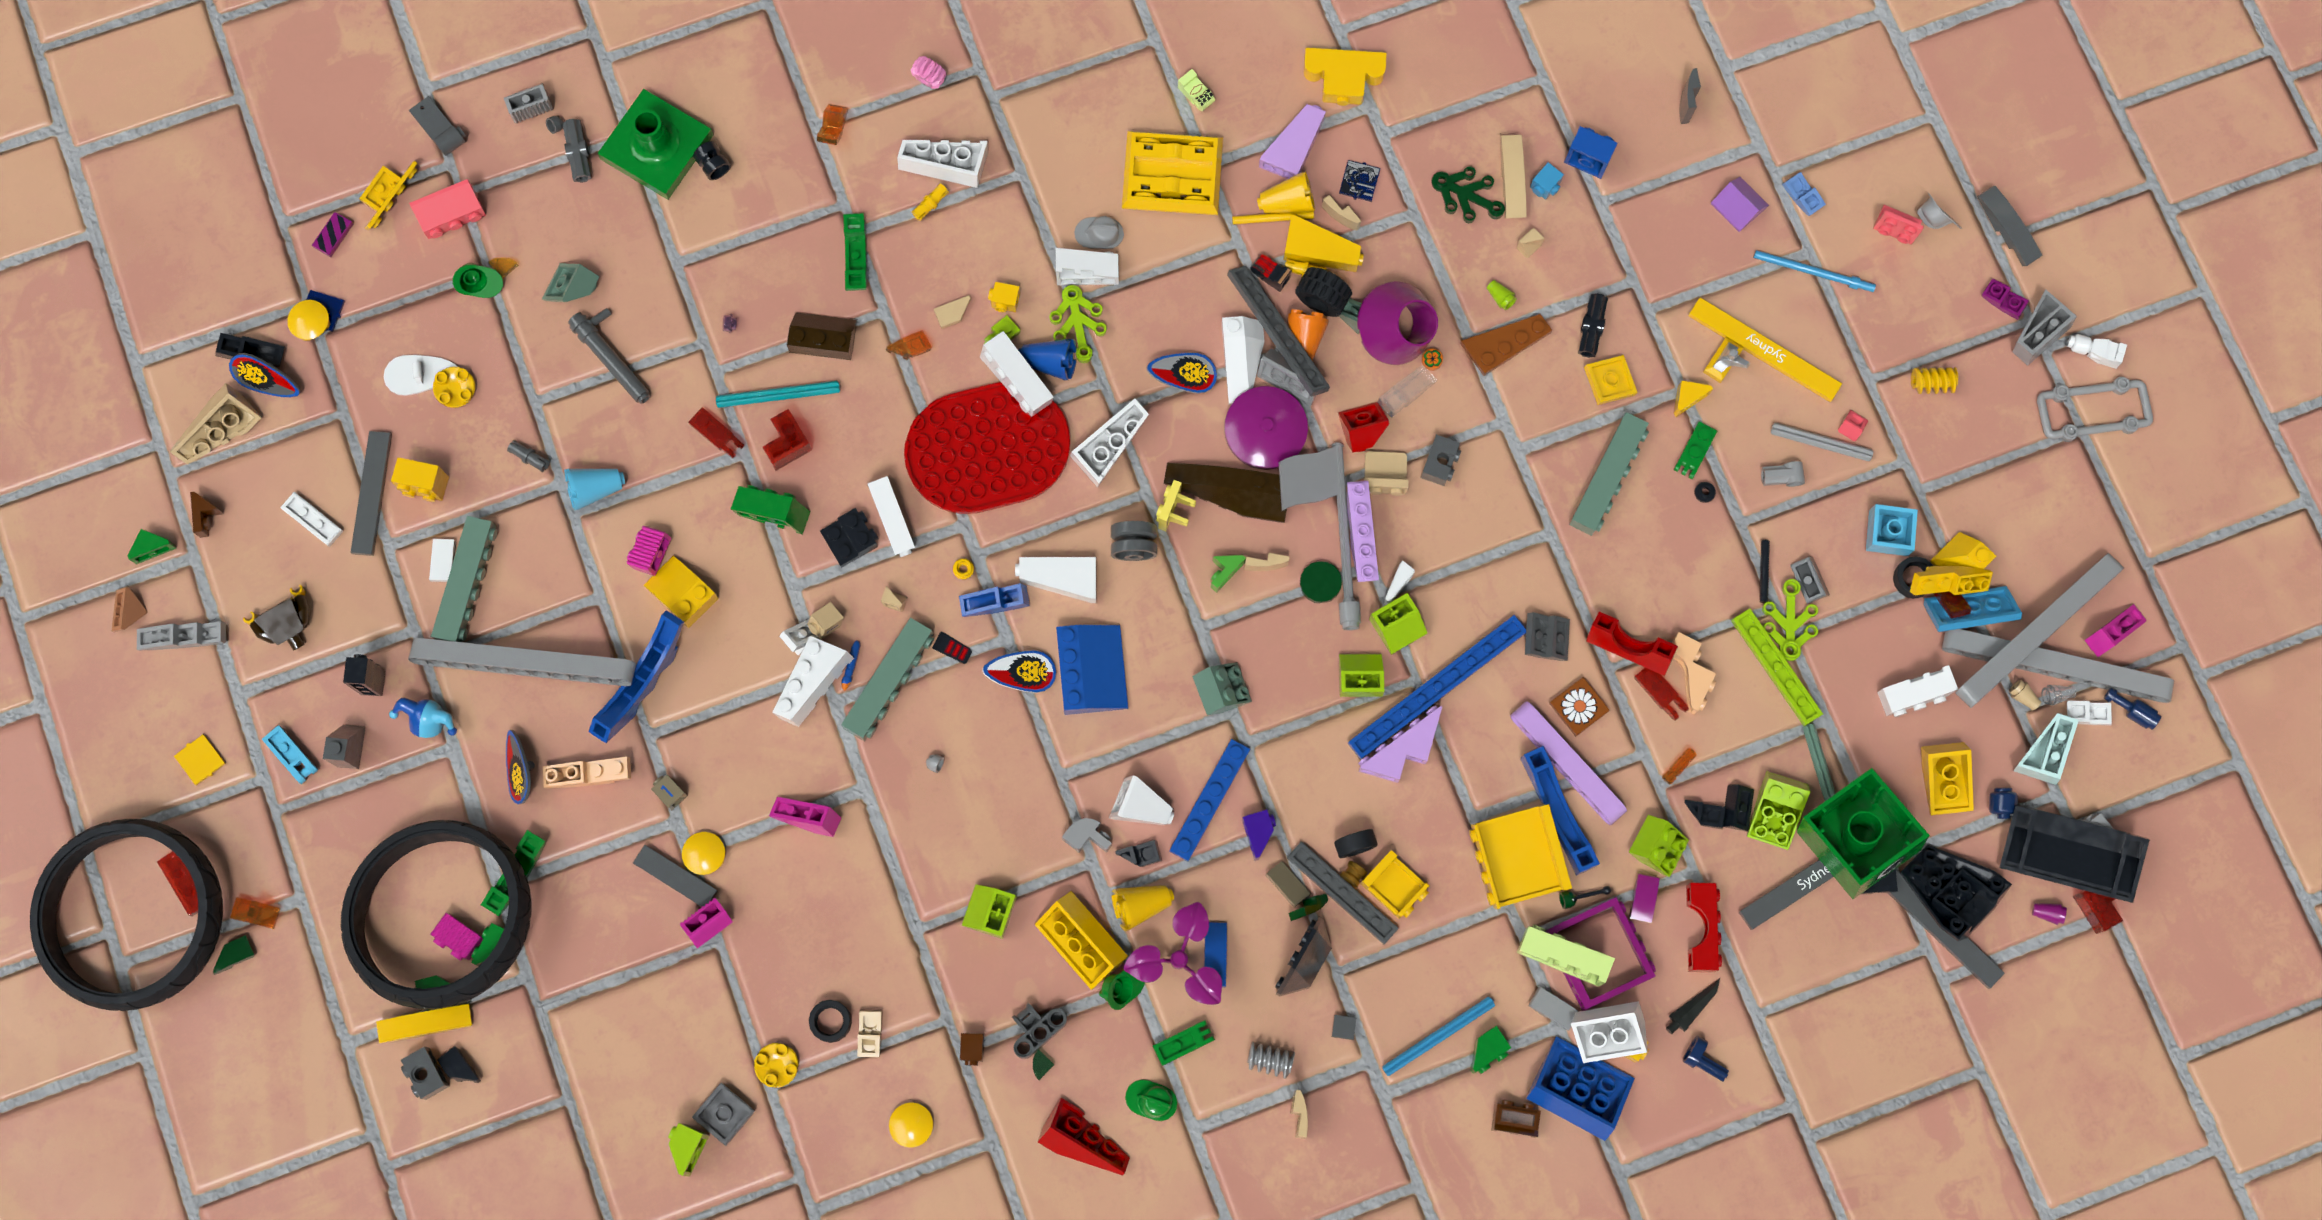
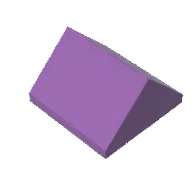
(1739, 204)

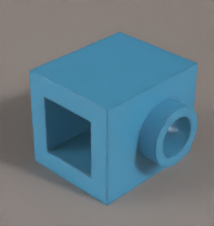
(1547, 181)

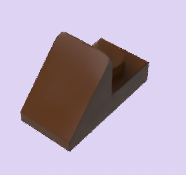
(200, 510)

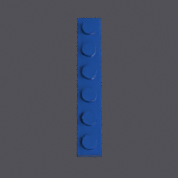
(1209, 800)

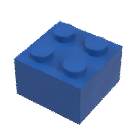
(1590, 152)

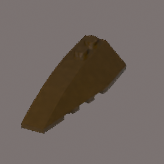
(1239, 490)

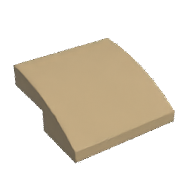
(1299, 1108)

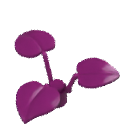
(1146, 963)

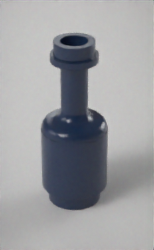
(2136, 711)

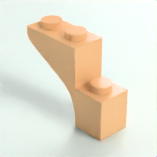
(1697, 678)

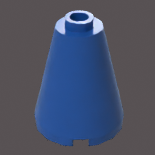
(1051, 357)

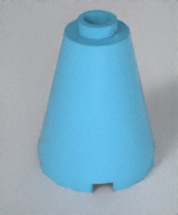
(591, 485)

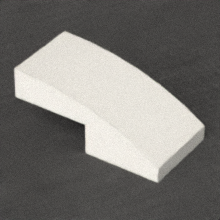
(2090, 713)

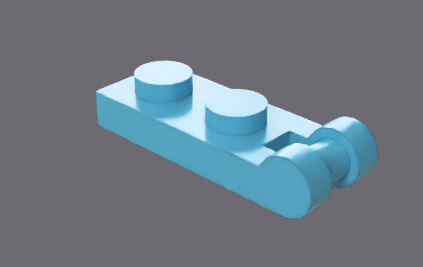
(289, 754)

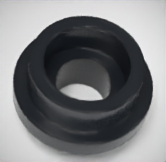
(1702, 497)

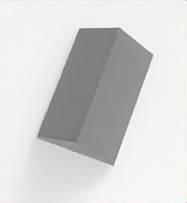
(1278, 373)

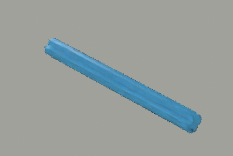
(1438, 1036)

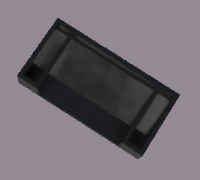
(2074, 853)

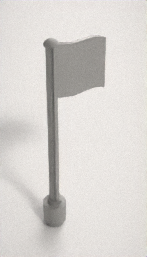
(1315, 479)

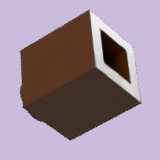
(971, 1048)

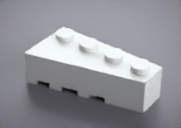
(1015, 374)

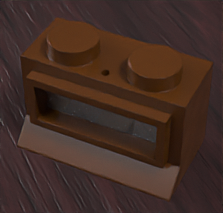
(1516, 1119)

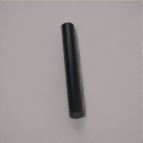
(1764, 571)

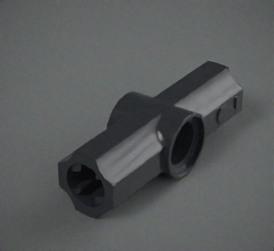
(1593, 325)

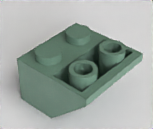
(1221, 688)

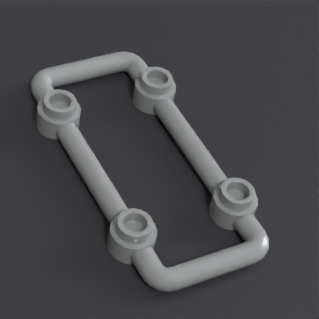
(2118, 386)

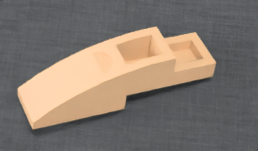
(586, 773)

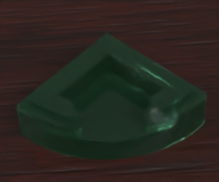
(1041, 1065)

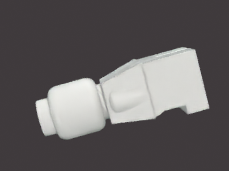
(2099, 350)

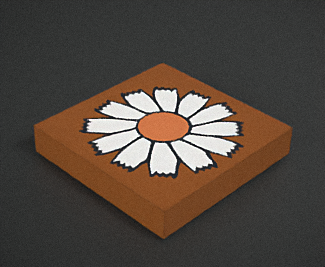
(1579, 706)

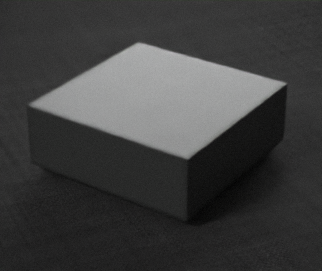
(1343, 1027)

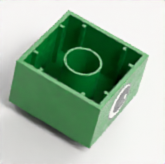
(1862, 833)

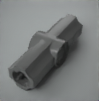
(576, 150)

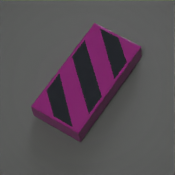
(332, 234)

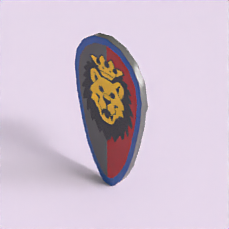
(261, 376)
(517, 769)

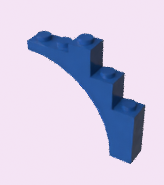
(654, 660)

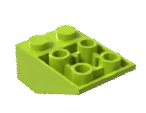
(1778, 810)

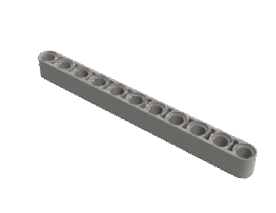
(2039, 630)
(522, 662)
(2064, 666)

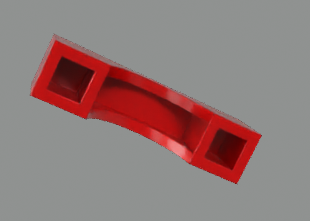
(1609, 636)
(1703, 900)

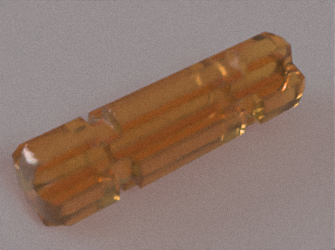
(1679, 766)

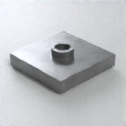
(723, 1114)

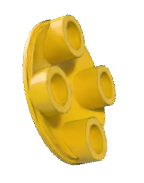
(308, 320)
(453, 387)
(703, 853)
(776, 1065)
(910, 1124)

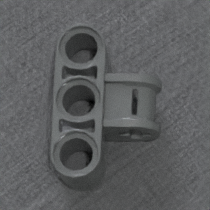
(1031, 1024)

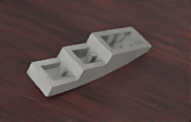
(181, 636)

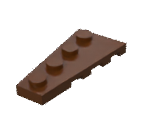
(1501, 344)

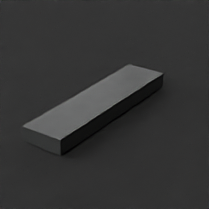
(674, 876)

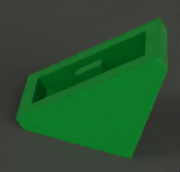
(148, 546)

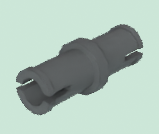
(528, 456)

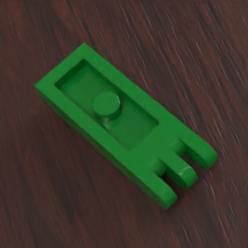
(1696, 449)
(1182, 1043)

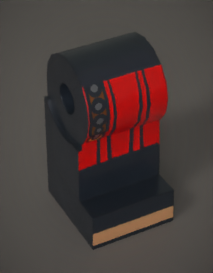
(1271, 272)

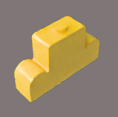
(1344, 73)

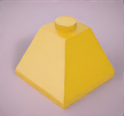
(1964, 552)

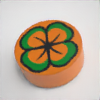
(1432, 359)

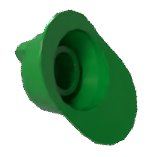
(477, 281)
(1120, 989)
(1151, 1100)

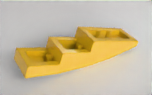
(423, 1023)

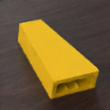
(1320, 247)

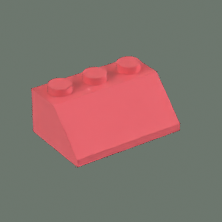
(448, 209)

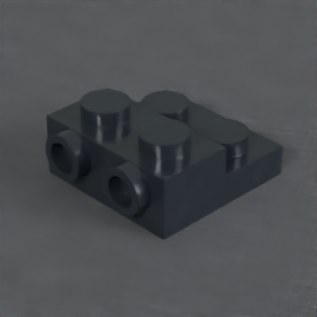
(850, 537)

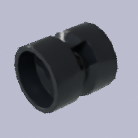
(711, 160)

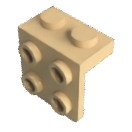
(1386, 473)

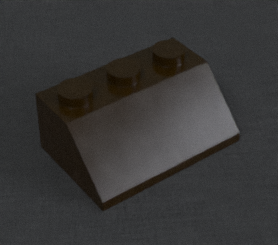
(821, 336)

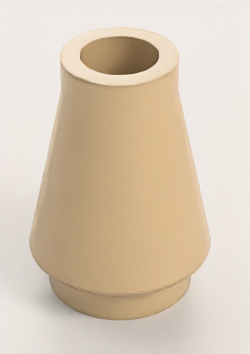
(2024, 694)

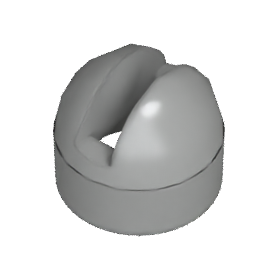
(935, 763)

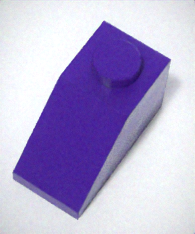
(1258, 831)

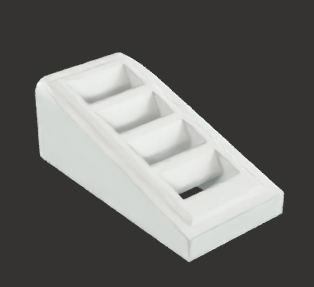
(1402, 577)

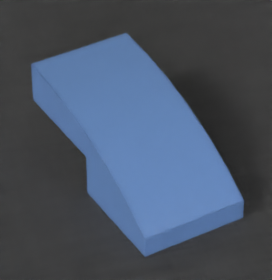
(1803, 195)

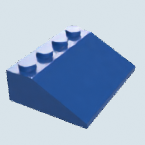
(1091, 668)
(1580, 1092)

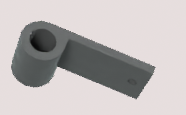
(437, 126)

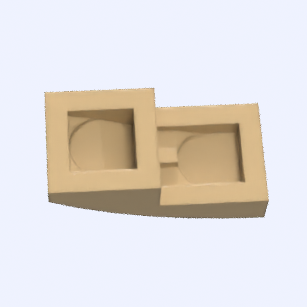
(1345, 216)
(1273, 562)
(869, 1033)

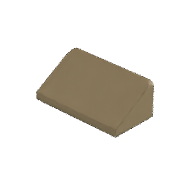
(1287, 884)

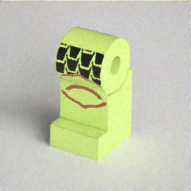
(1195, 90)

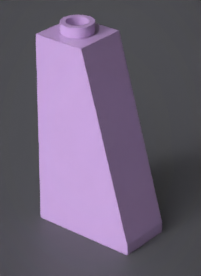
(1291, 148)

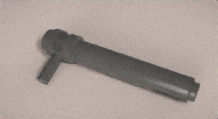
(589, 335)

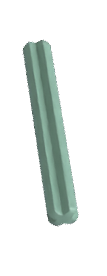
(1819, 761)

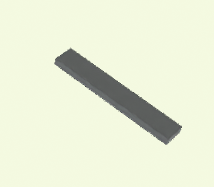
(371, 493)
(1342, 893)

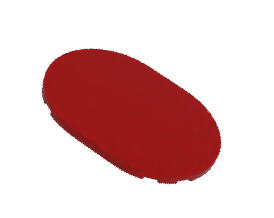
(984, 450)

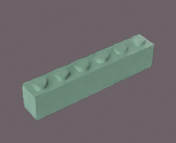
(1609, 473)
(464, 580)
(887, 680)

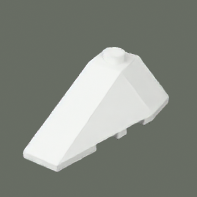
(1242, 352)

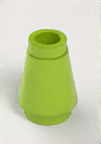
(1501, 295)

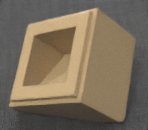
(1530, 243)
(893, 600)

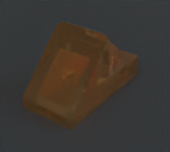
(255, 913)

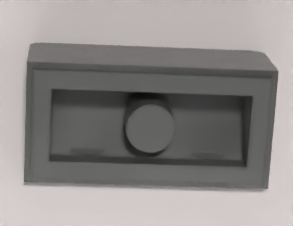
(1810, 579)

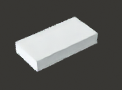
(441, 559)

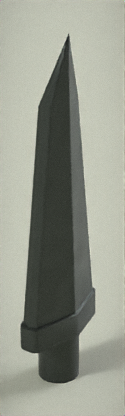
(1688, 1012)

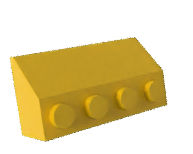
(1081, 940)

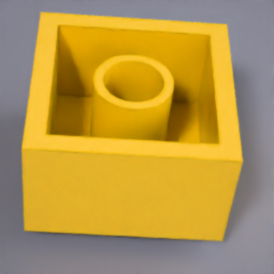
(419, 479)

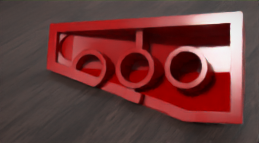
(1074, 1137)

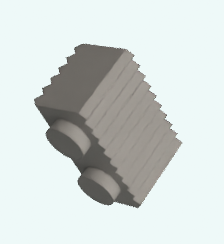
(528, 103)

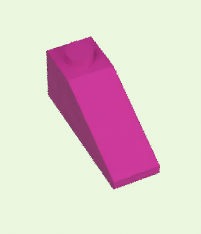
(2115, 630)
(806, 815)

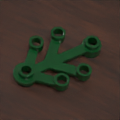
(1466, 193)

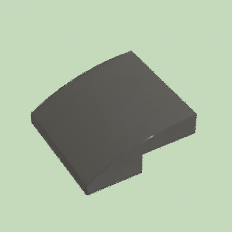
(1688, 96)
(1547, 637)

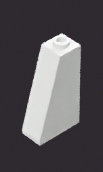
(891, 516)
(1061, 575)

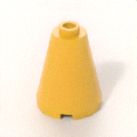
(1288, 196)
(1140, 903)

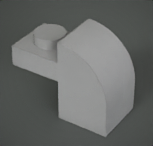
(1084, 830)

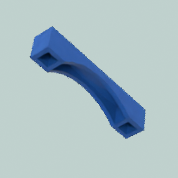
(1549, 792)

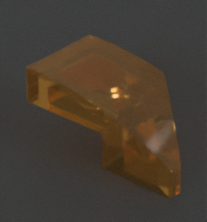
(911, 345)

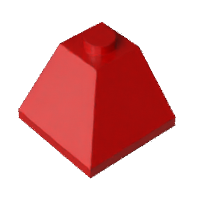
(1363, 426)

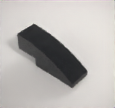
(231, 345)

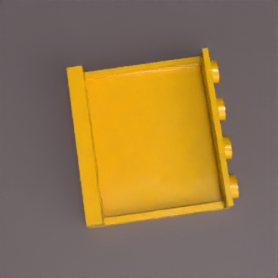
(1520, 856)

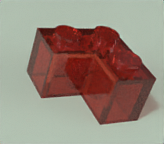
(790, 444)
(2098, 910)

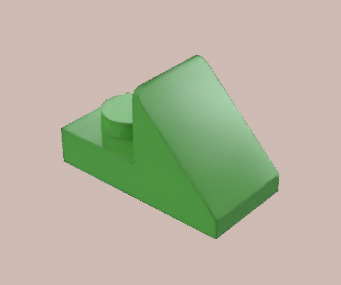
(1229, 565)

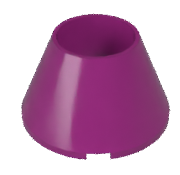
(1380, 323)

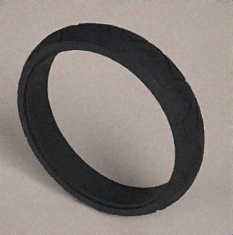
(372, 870)
(50, 886)

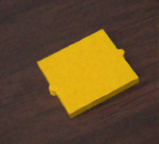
(199, 759)

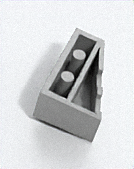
(2044, 327)

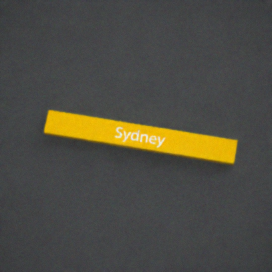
(1765, 349)

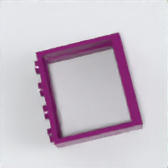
(1637, 946)

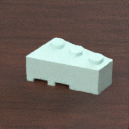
(2049, 752)

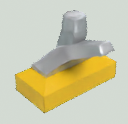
(1724, 359)

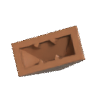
(126, 609)

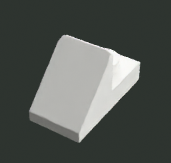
(797, 637)

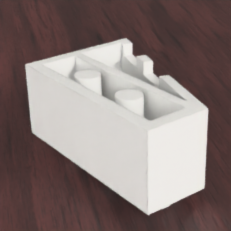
(1086, 267)
(1918, 692)

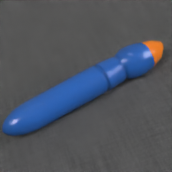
(847, 679)

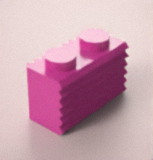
(648, 550)
(706, 923)
(456, 936)

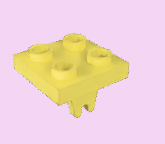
(1166, 512)

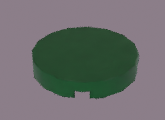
(1320, 582)

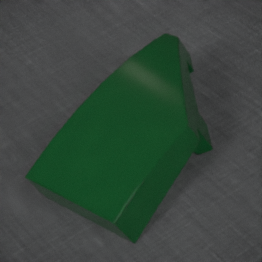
(1310, 906)
(232, 954)

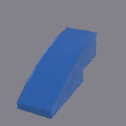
(994, 600)
(1216, 949)

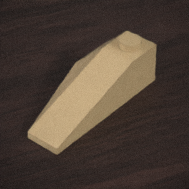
(218, 422)

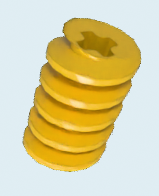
(1934, 379)

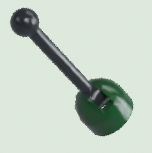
(1569, 899)

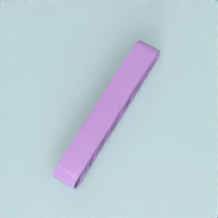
(1569, 763)

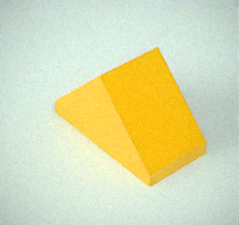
(1690, 394)

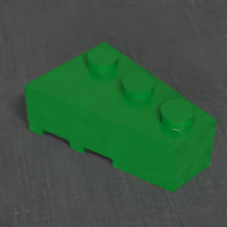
(770, 507)

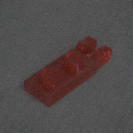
(714, 431)
(1660, 691)

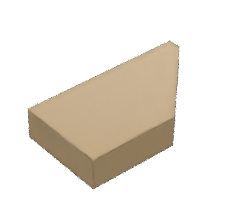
(952, 312)

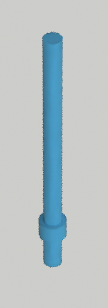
(1853, 282)

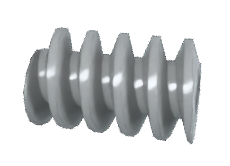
(1270, 1060)

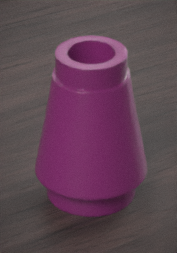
(2050, 912)

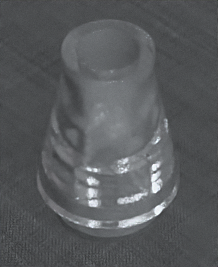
(2056, 694)

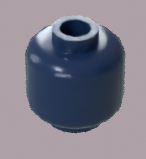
(2002, 802)

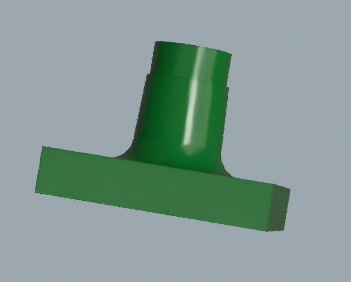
(655, 144)

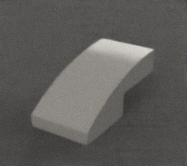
(1553, 1008)

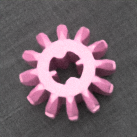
(928, 72)

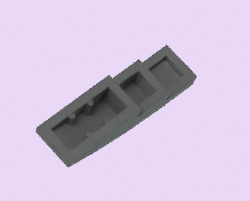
(2010, 225)

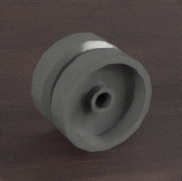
(1133, 540)

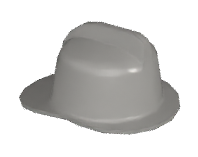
(1933, 215)
(1099, 232)

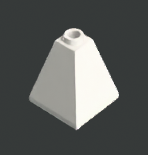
(1140, 804)

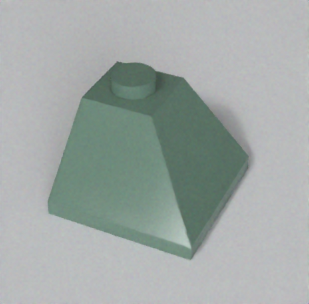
(570, 283)

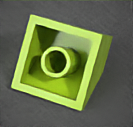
(686, 1147)

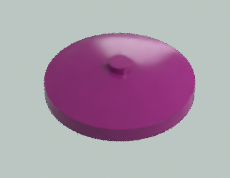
(1265, 427)

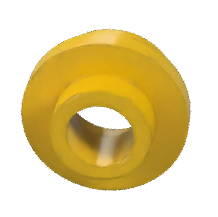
(960, 563)

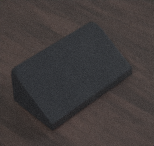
(1738, 807)

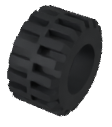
(1323, 292)

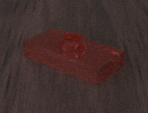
(1953, 604)

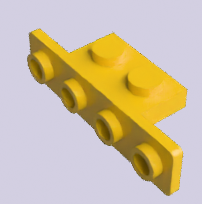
(382, 190)

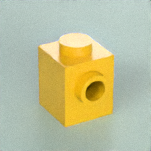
(1004, 297)

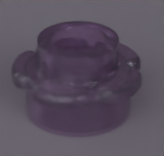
(729, 323)

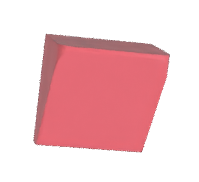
(1853, 426)

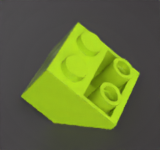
(1398, 623)
(1361, 675)
(1659, 845)
(989, 911)

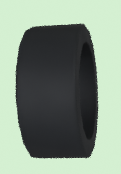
(1898, 579)
(1355, 843)
(847, 1021)

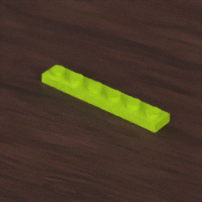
(1776, 667)

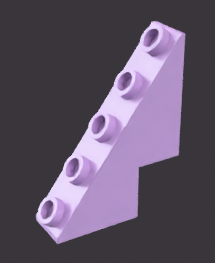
(1361, 531)
(1411, 745)

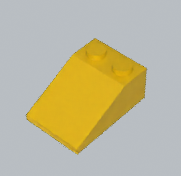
(681, 591)
(1948, 778)

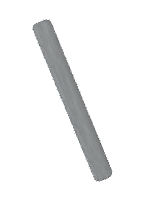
(1822, 441)

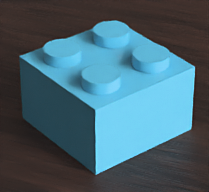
(1891, 530)

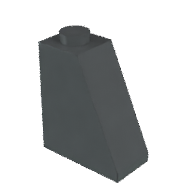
(345, 746)

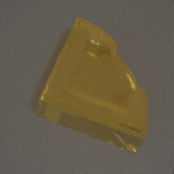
(503, 265)

